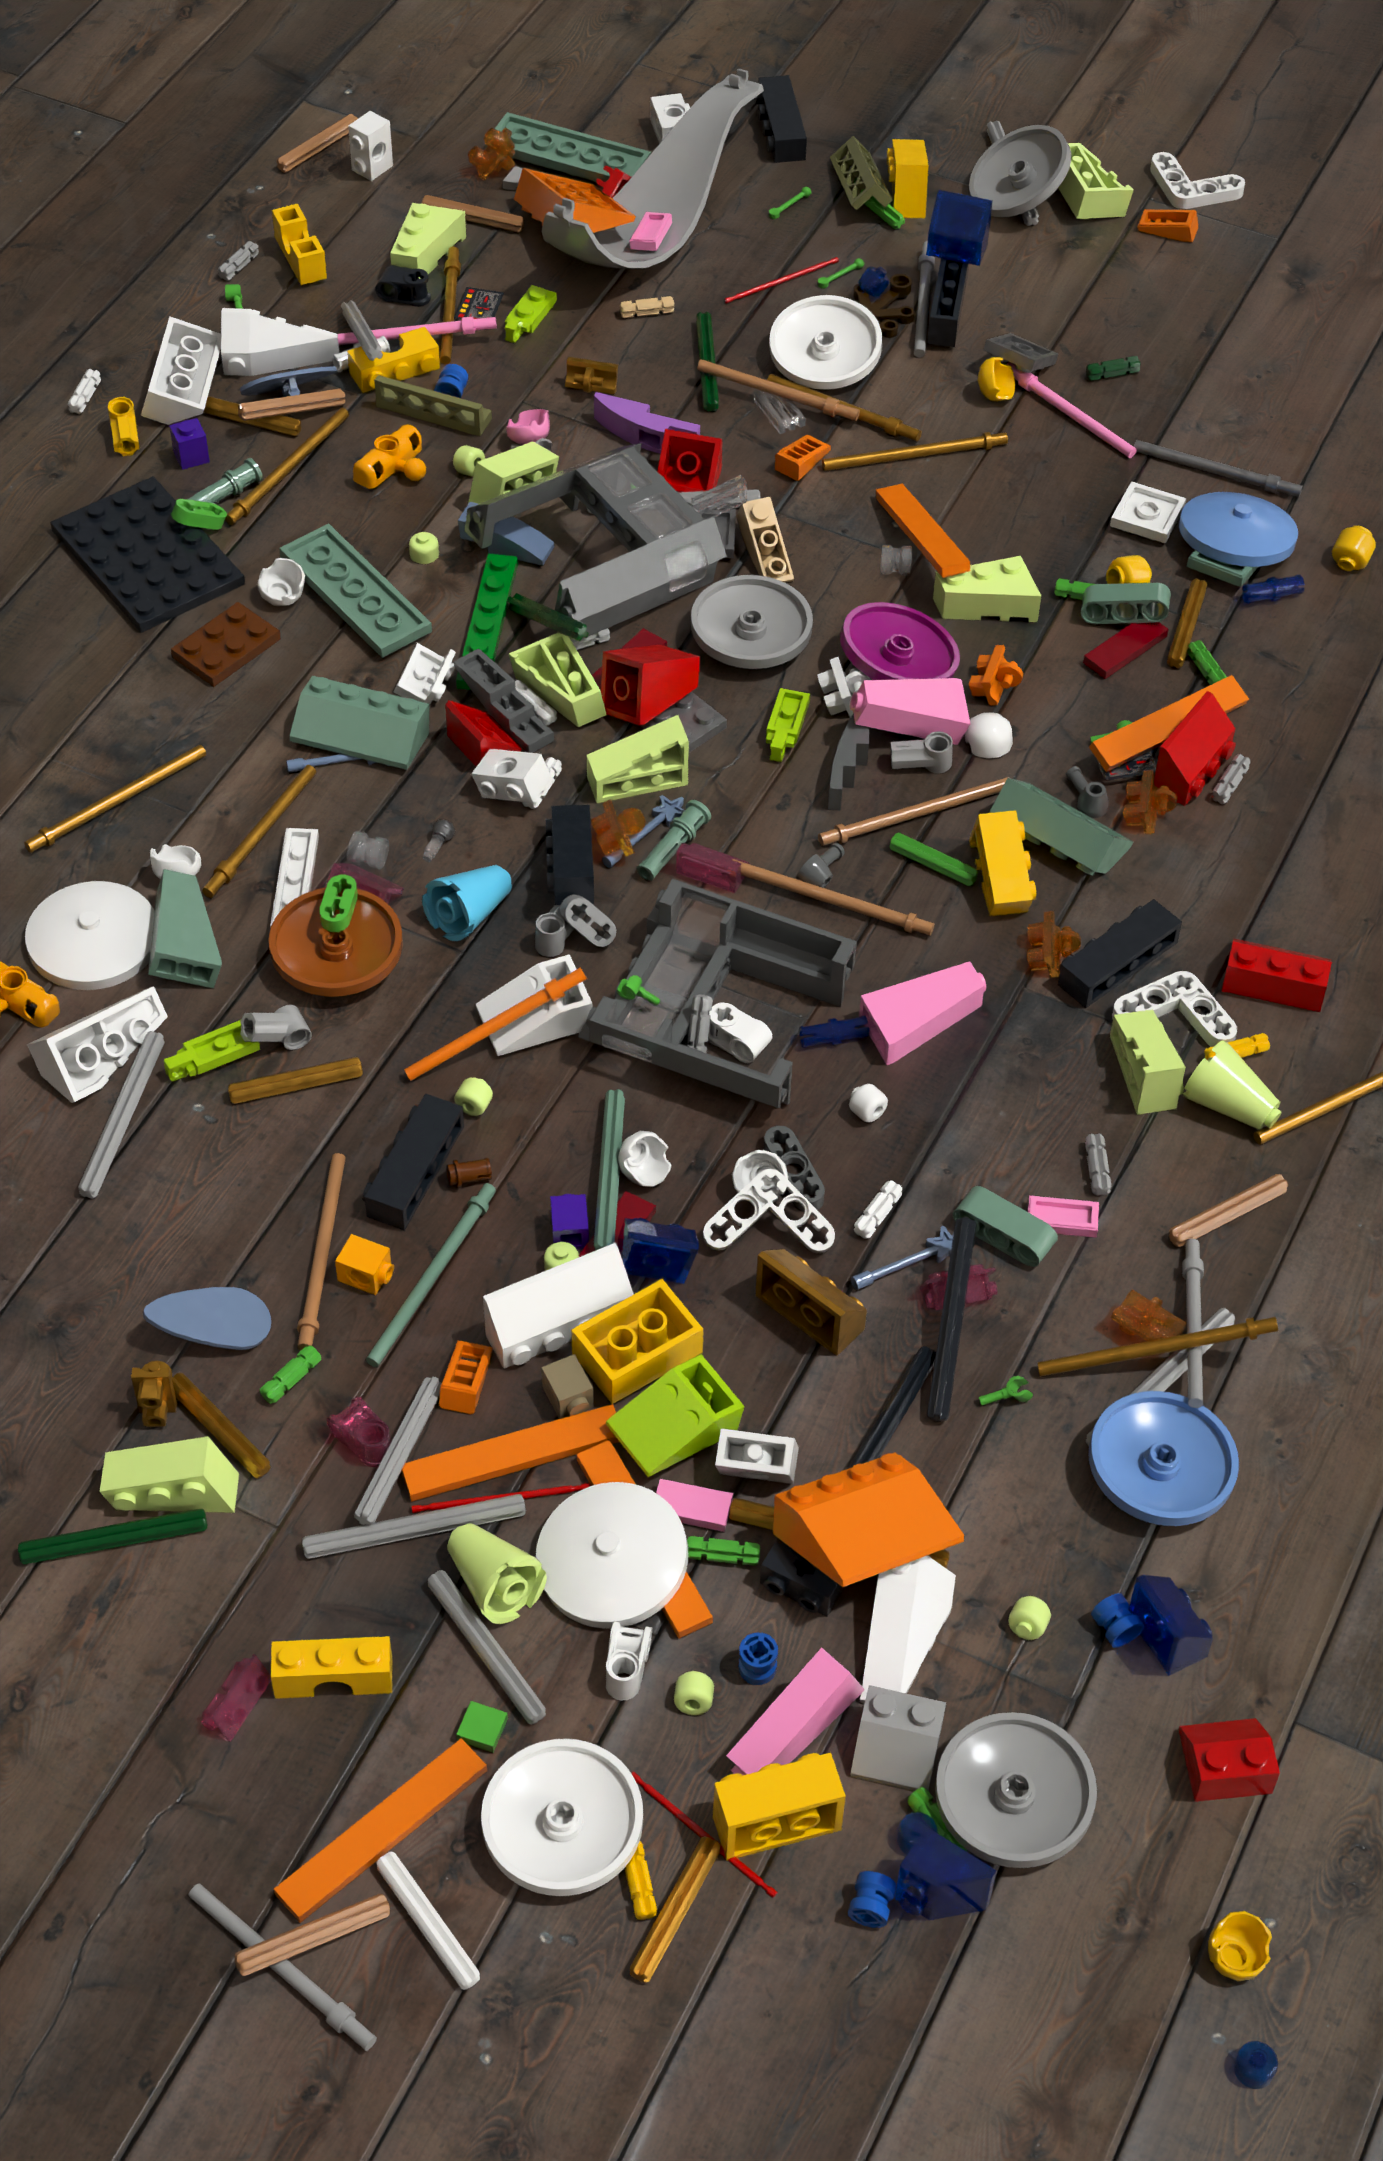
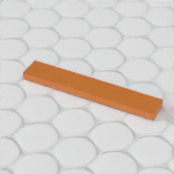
(923, 530)
(1155, 728)
(507, 1453)
(686, 1609)
(380, 1830)

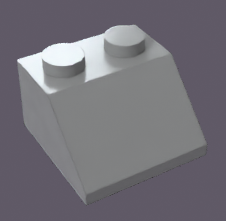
(897, 1739)

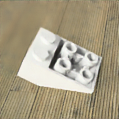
(544, 1023)

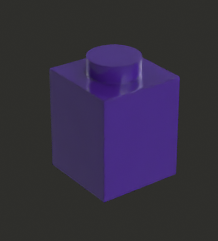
(189, 443)
(570, 1220)

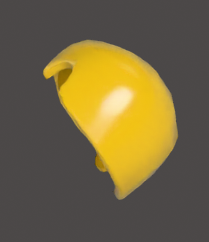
(996, 380)
(1239, 1946)

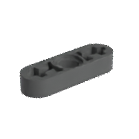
(795, 1154)

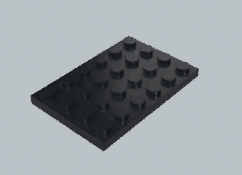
(145, 556)

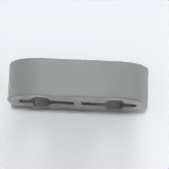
(592, 915)

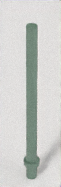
(477, 1206)

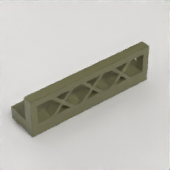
(864, 169)
(431, 406)

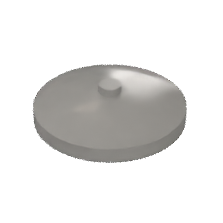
(1021, 169)
(751, 621)
(1016, 1790)

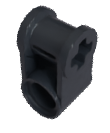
(402, 284)

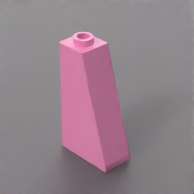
(913, 706)
(920, 1009)
(797, 1715)

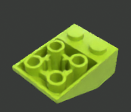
(676, 1416)

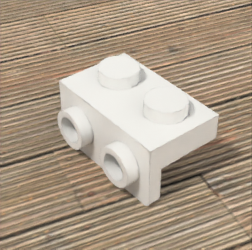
(424, 675)

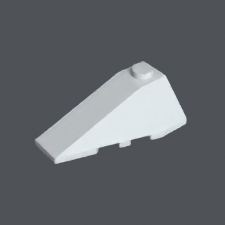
(266, 345)
(91, 1049)
(906, 1618)

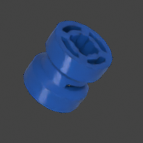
(452, 380)
(1117, 1620)
(758, 1668)
(872, 1898)

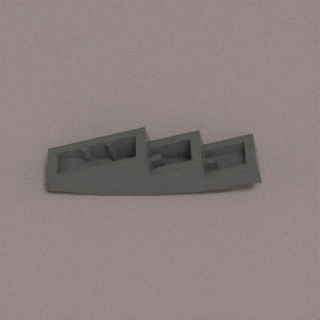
(502, 700)
(851, 751)

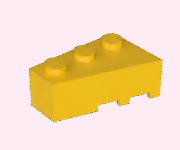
(909, 176)
(1003, 863)

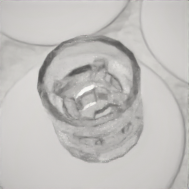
(896, 560)
(366, 849)

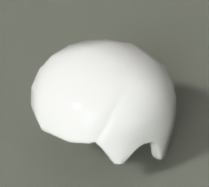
(281, 582)
(989, 735)
(175, 858)
(644, 1159)
(754, 1163)

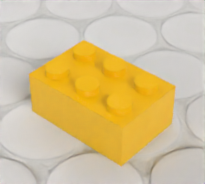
(637, 1341)
(778, 1805)

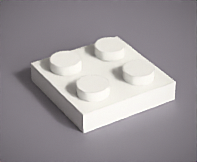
(1148, 512)

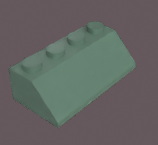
(360, 722)
(1062, 827)

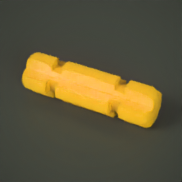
(1245, 1046)
(640, 1885)

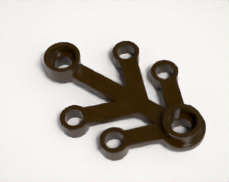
(899, 289)

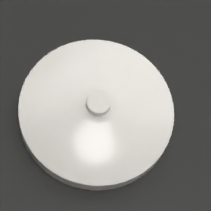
(825, 342)
(90, 935)
(612, 1554)
(562, 1817)

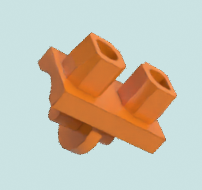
(994, 675)

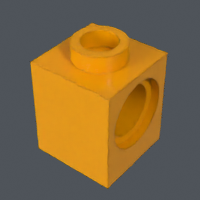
(364, 1264)

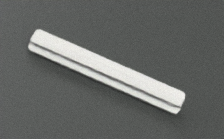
(428, 1920)

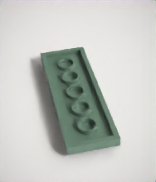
(569, 150)
(356, 590)

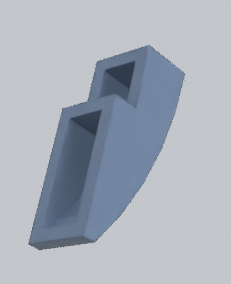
(514, 538)

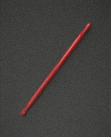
(781, 280)
(525, 1494)
(701, 1833)

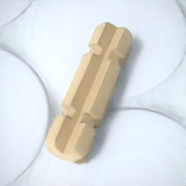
(647, 307)

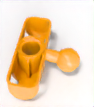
(389, 456)
(19, 991)

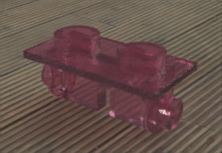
(978, 1286)
(244, 1688)

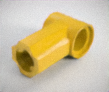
(123, 426)

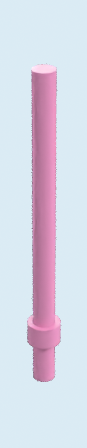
(467, 326)
(1030, 383)

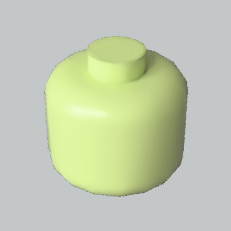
(466, 458)
(423, 548)
(474, 1096)
(559, 1254)
(1029, 1618)
(694, 1693)

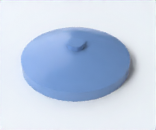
(1238, 529)
(1163, 1458)

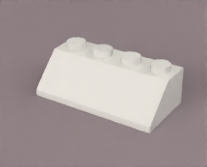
(182, 373)
(544, 1308)

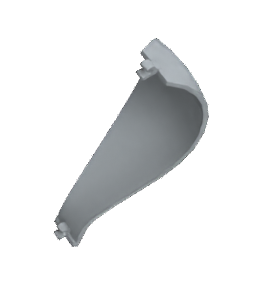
(669, 181)

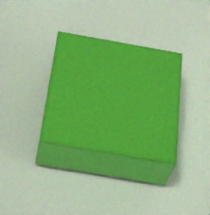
(482, 1726)

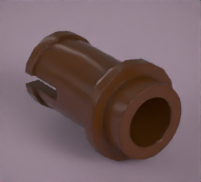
(468, 1171)

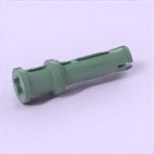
(231, 483)
(681, 831)

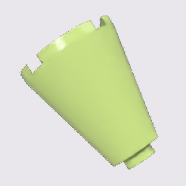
(1232, 1089)
(496, 1572)

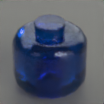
(874, 281)
(911, 1828)
(1256, 2064)

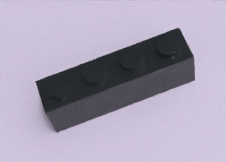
(781, 119)
(947, 303)
(570, 852)
(1119, 953)
(413, 1162)

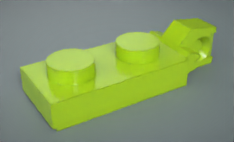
(529, 312)
(786, 721)
(209, 1052)

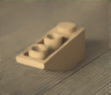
(764, 539)

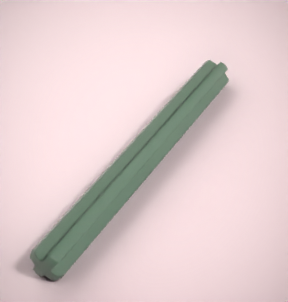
(609, 1169)

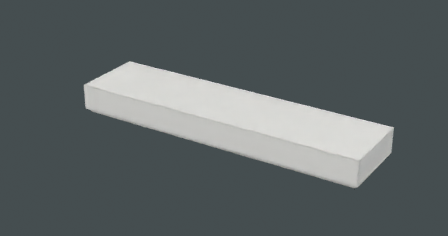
(295, 866)

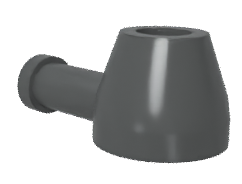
(1093, 796)
(816, 867)

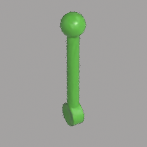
(774, 213)
(823, 282)

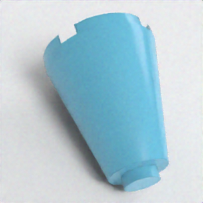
(465, 899)

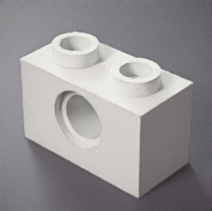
(666, 112)
(370, 145)
(511, 775)
(757, 1456)

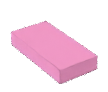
(651, 231)
(1066, 1215)
(697, 1504)

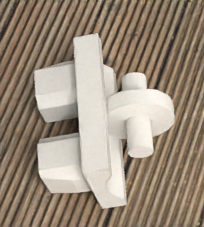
(847, 685)

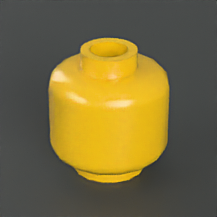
(1354, 548)
(1128, 570)

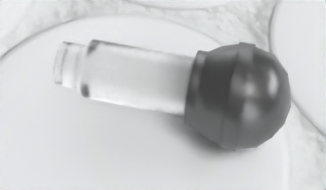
(442, 832)

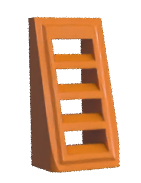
(1172, 224)
(800, 456)
(465, 1378)

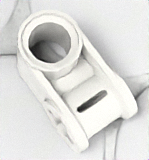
(740, 1034)
(626, 1654)

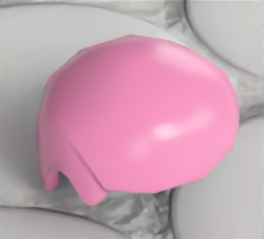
(530, 426)

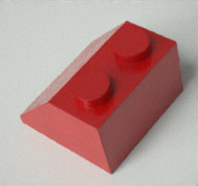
(1229, 1759)

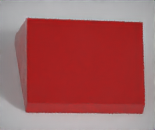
(690, 461)
(475, 732)

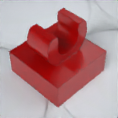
(615, 182)

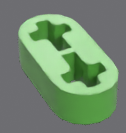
(198, 514)
(332, 902)

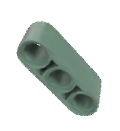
(1112, 599)
(1007, 1226)

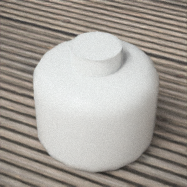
(868, 1102)

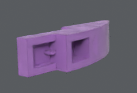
(635, 422)

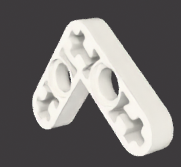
(1192, 193)
(1185, 1001)
(762, 1203)

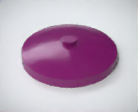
(898, 643)

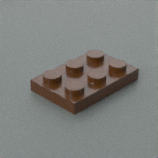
(225, 644)

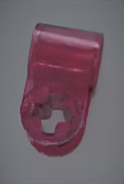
(358, 1428)

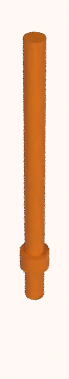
(553, 991)

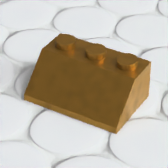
(809, 1300)

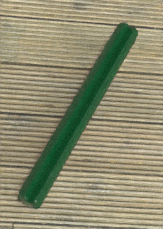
(707, 353)
(548, 617)
(112, 1536)

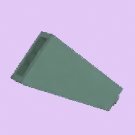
(182, 934)

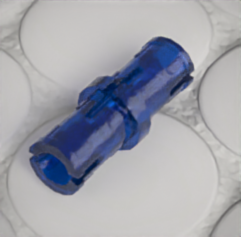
(1273, 588)
(834, 1031)

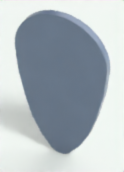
(286, 381)
(212, 1317)

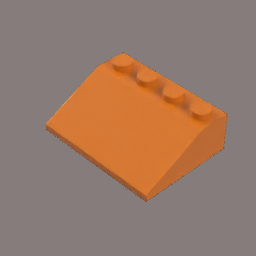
(541, 191)
(865, 1519)

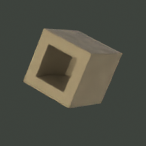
(567, 1387)

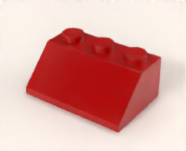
(1195, 749)
(1277, 975)

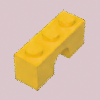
(300, 250)
(416, 356)
(354, 1661)

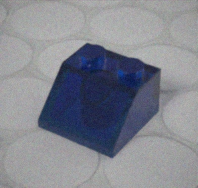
(959, 228)
(657, 1249)
(1169, 1623)
(943, 1879)

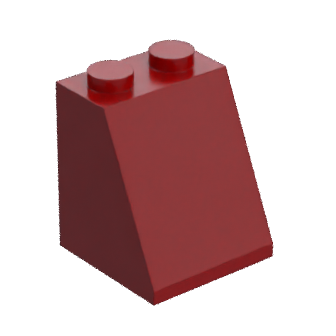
(646, 681)

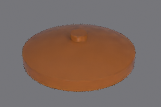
(335, 961)

